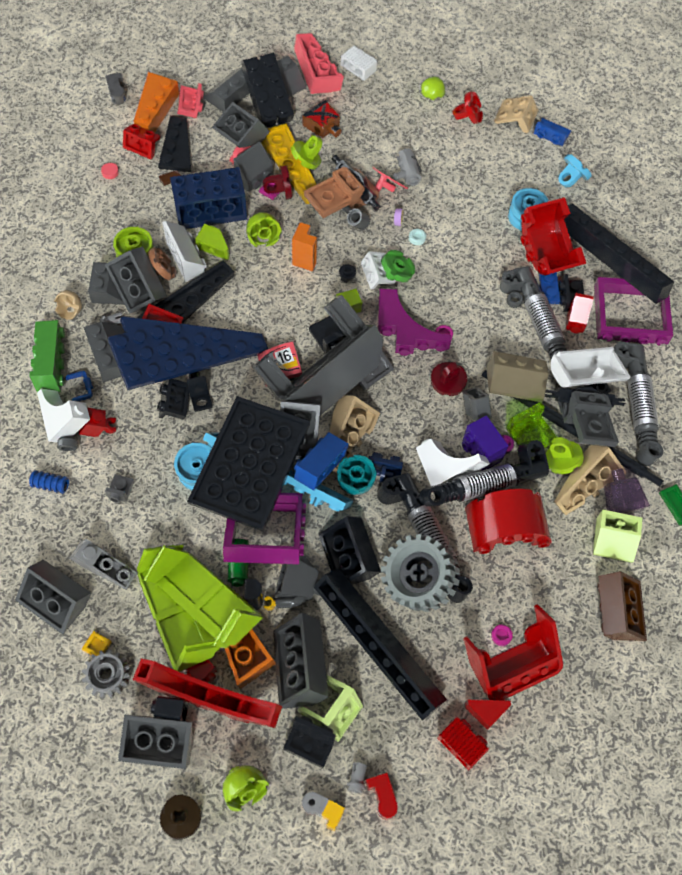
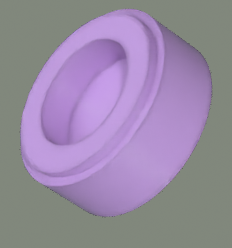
(398, 216)

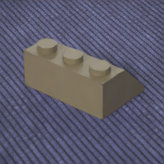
(517, 376)

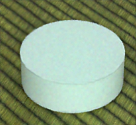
(417, 236)

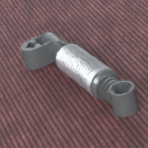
(536, 306)
(641, 401)

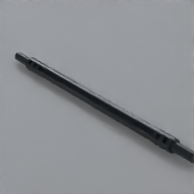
(625, 460)

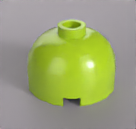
(264, 226)
(243, 785)

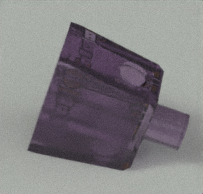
(624, 494)

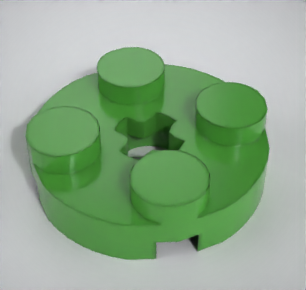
(397, 266)

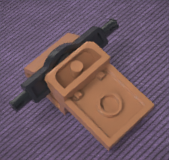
(345, 188)

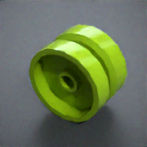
(130, 239)

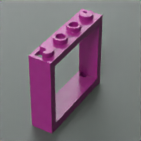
(622, 334)
(266, 553)

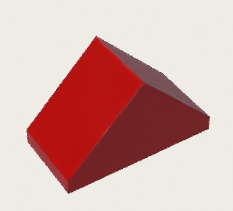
(487, 711)

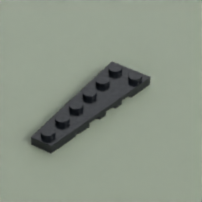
(197, 292)

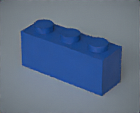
(320, 461)

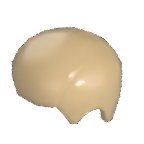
(67, 299)

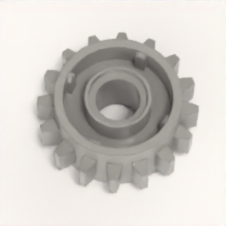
(114, 682)

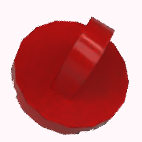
(470, 108)

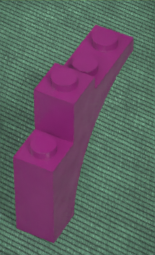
(408, 333)

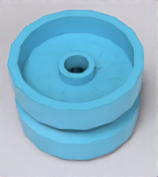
(520, 201)
(190, 463)

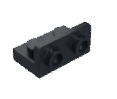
(568, 289)
(173, 399)

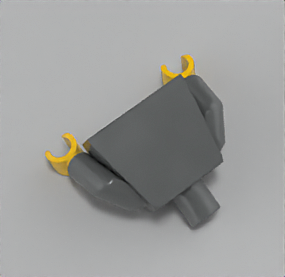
(294, 585)

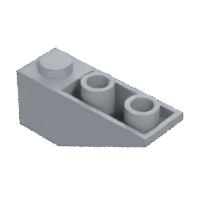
(102, 564)

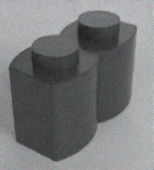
(476, 403)

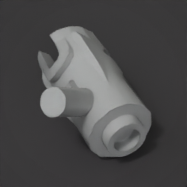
(409, 167)

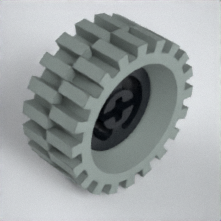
(403, 568)

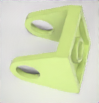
(342, 711)

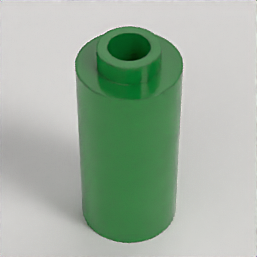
(238, 571)

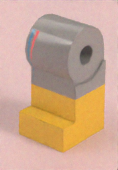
(323, 807)

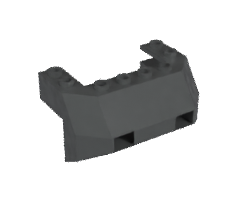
(334, 372)

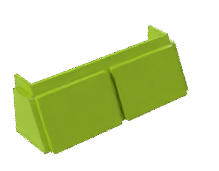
(203, 596)
(181, 634)

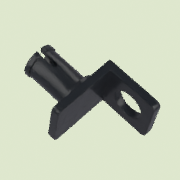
(198, 391)

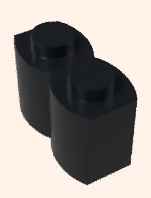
(169, 708)

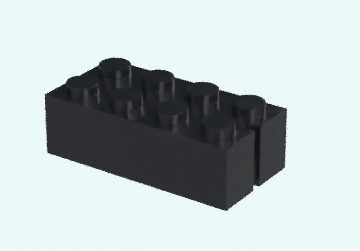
(267, 90)

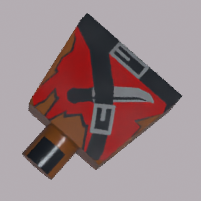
(322, 120)

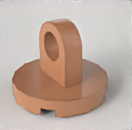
(161, 263)

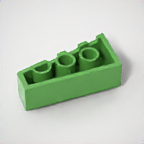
(47, 356)

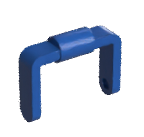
(87, 382)

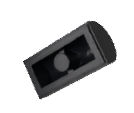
(253, 593)

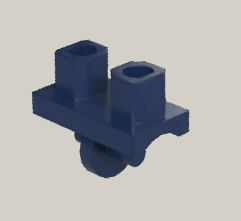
(386, 467)

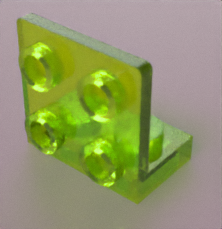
(530, 426)

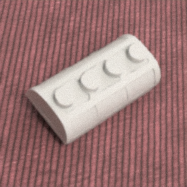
(588, 367)

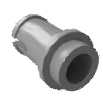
(113, 319)
(357, 777)

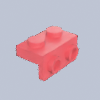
(189, 101)

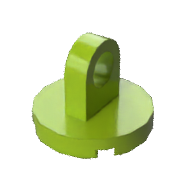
(308, 152)
(564, 456)

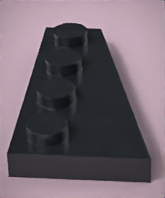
(175, 149)

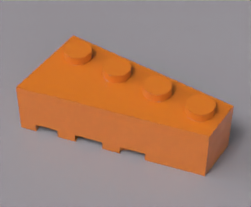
(156, 101)
(248, 659)

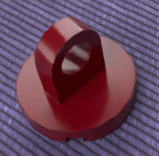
(281, 181)
(448, 378)

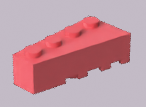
(317, 69)

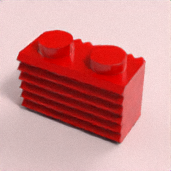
(463, 742)

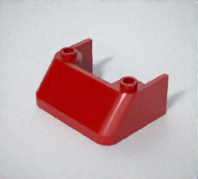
(522, 665)

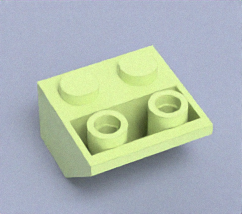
(617, 535)

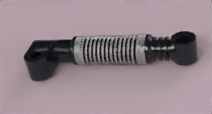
(491, 479)
(421, 516)

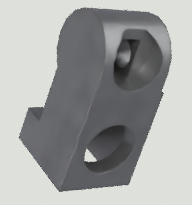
(115, 85)

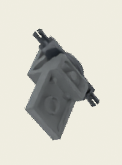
(589, 413)

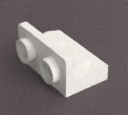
(373, 269)

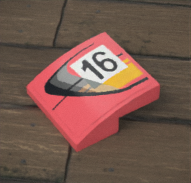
(285, 358)

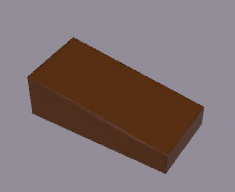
(165, 178)

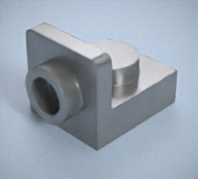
(119, 488)

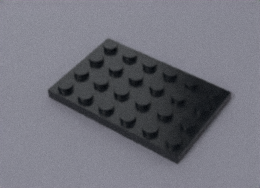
(249, 463)

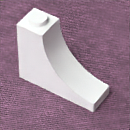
(59, 418)
(442, 467)

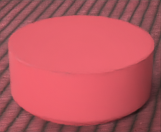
(110, 170)

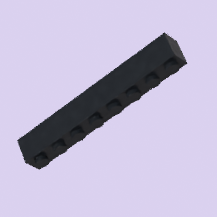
(618, 255)
(380, 644)

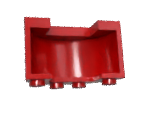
(548, 239)
(507, 518)

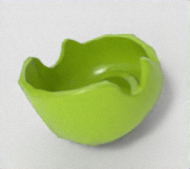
(433, 88)

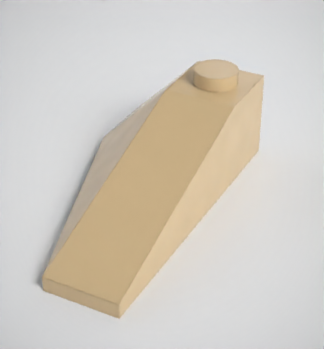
(351, 421)
(588, 478)

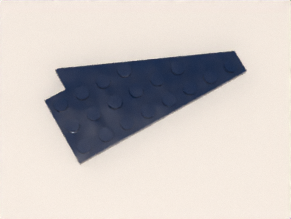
(166, 350)

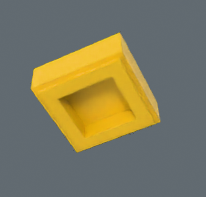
(96, 643)

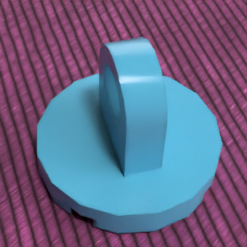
(574, 169)

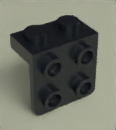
(326, 334)
(310, 741)

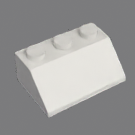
(183, 251)

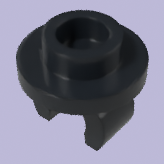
(347, 272)

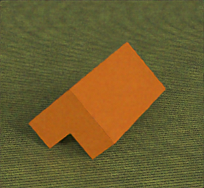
(304, 248)

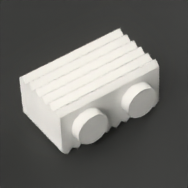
(359, 62)

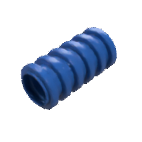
(48, 481)

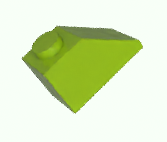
(212, 242)

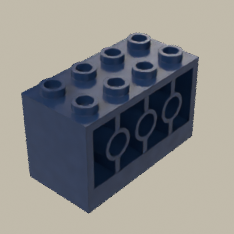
(209, 198)

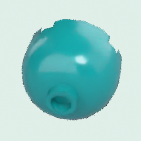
(356, 474)

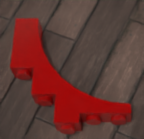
(205, 695)

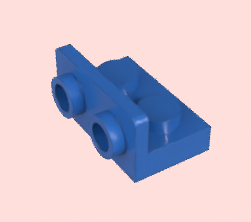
(552, 132)

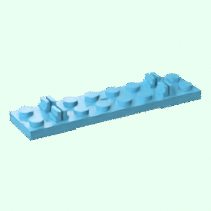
(318, 496)

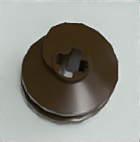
(185, 828)

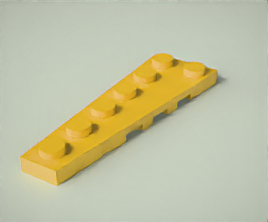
(278, 145)

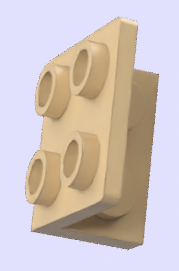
(518, 109)

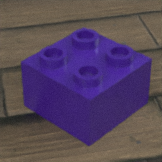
(484, 439)

